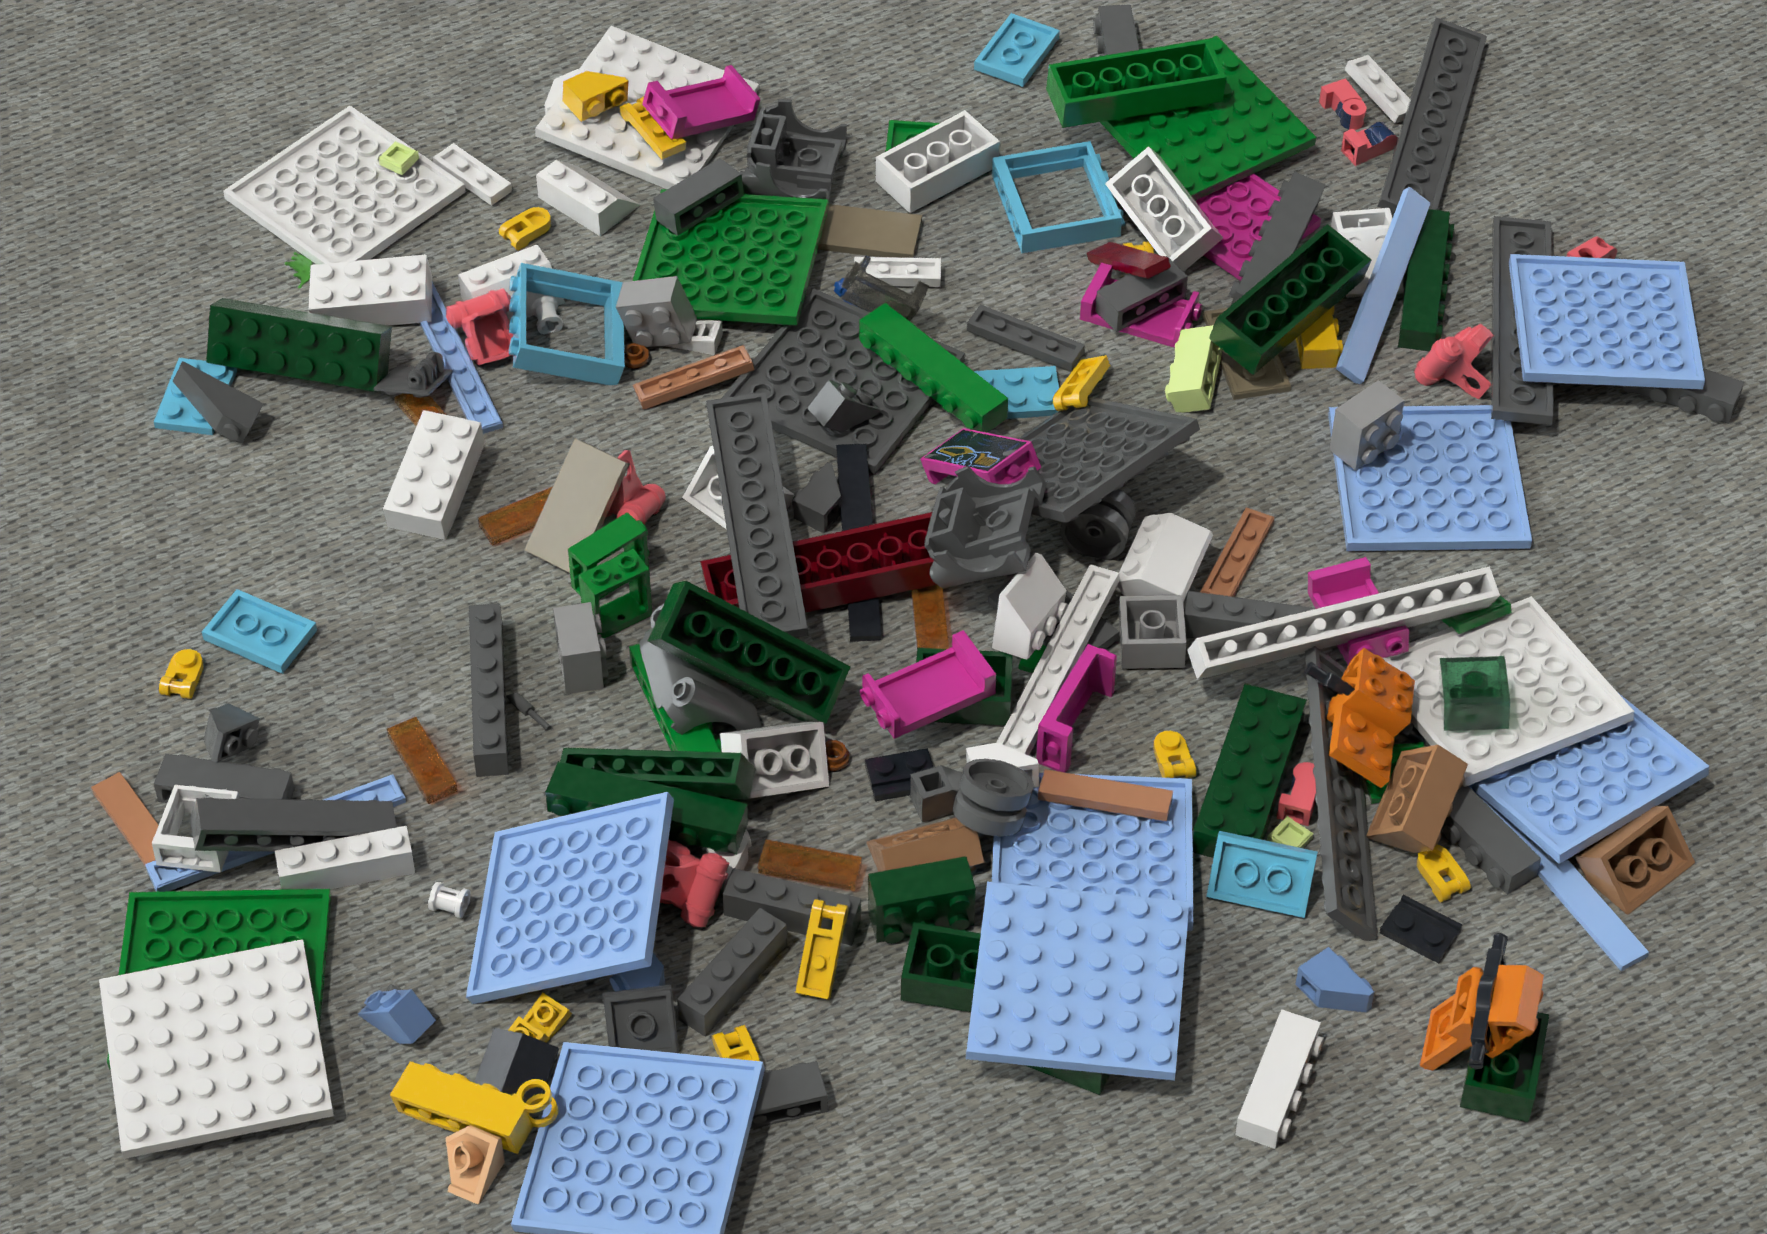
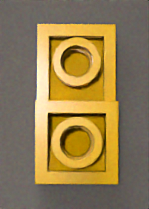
(542, 1019)

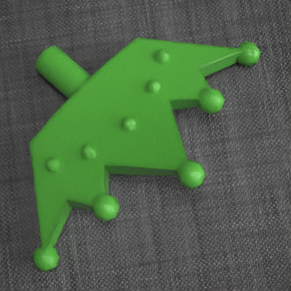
(302, 266)

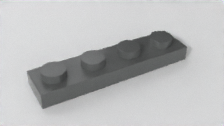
(1025, 337)

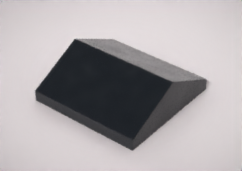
(513, 1060)

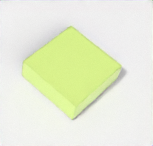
(398, 158)
(1291, 834)

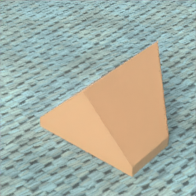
(473, 1162)

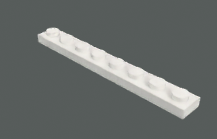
(1059, 657)

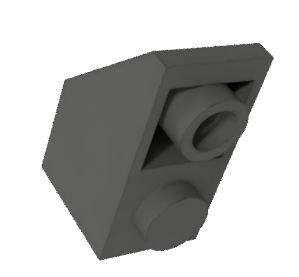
(842, 406)
(819, 501)
(230, 732)
(934, 791)

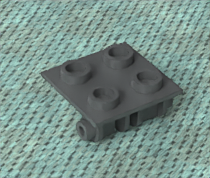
(415, 380)

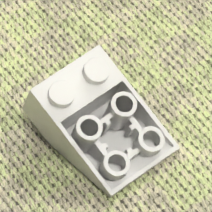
(1367, 232)

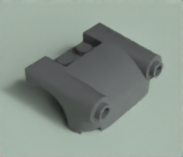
(791, 157)
(981, 527)
(692, 694)

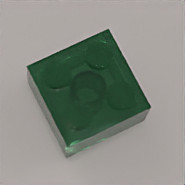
(1474, 693)

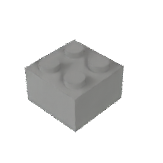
(656, 312)
(1367, 425)
(1152, 631)
(580, 647)

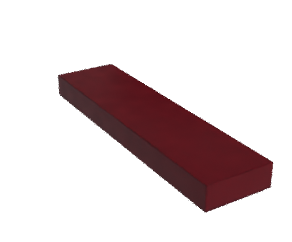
(1129, 260)

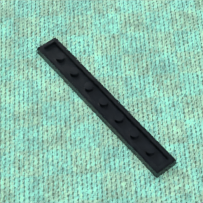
(856, 513)

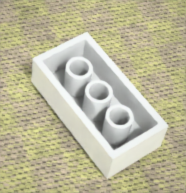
(936, 161)
(1163, 209)
(373, 290)
(434, 475)

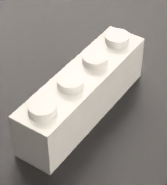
(346, 860)
(1278, 1079)

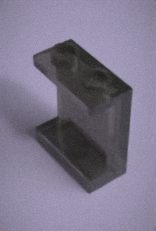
(870, 292)

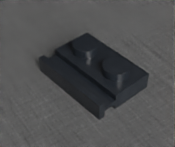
(892, 773)
(1421, 929)

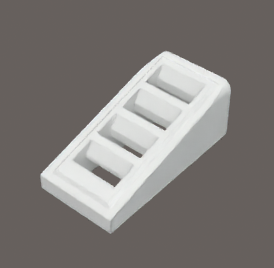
(706, 341)

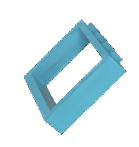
(1050, 160)
(576, 288)

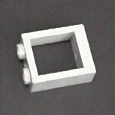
(179, 850)

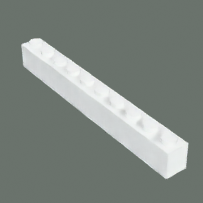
(1342, 622)

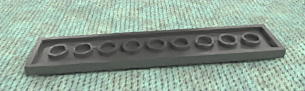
(1434, 114)
(1510, 395)
(756, 512)
(1340, 816)

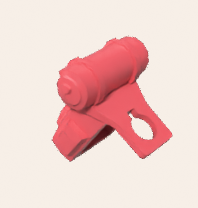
(485, 325)
(1452, 359)
(635, 498)
(692, 883)

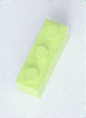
(1193, 370)

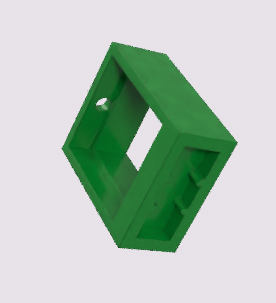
(618, 534)
(632, 606)

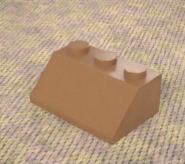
(1418, 799)
(927, 844)
(1637, 859)

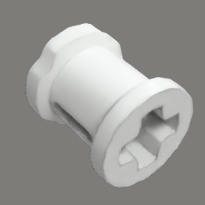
(545, 310)
(449, 899)

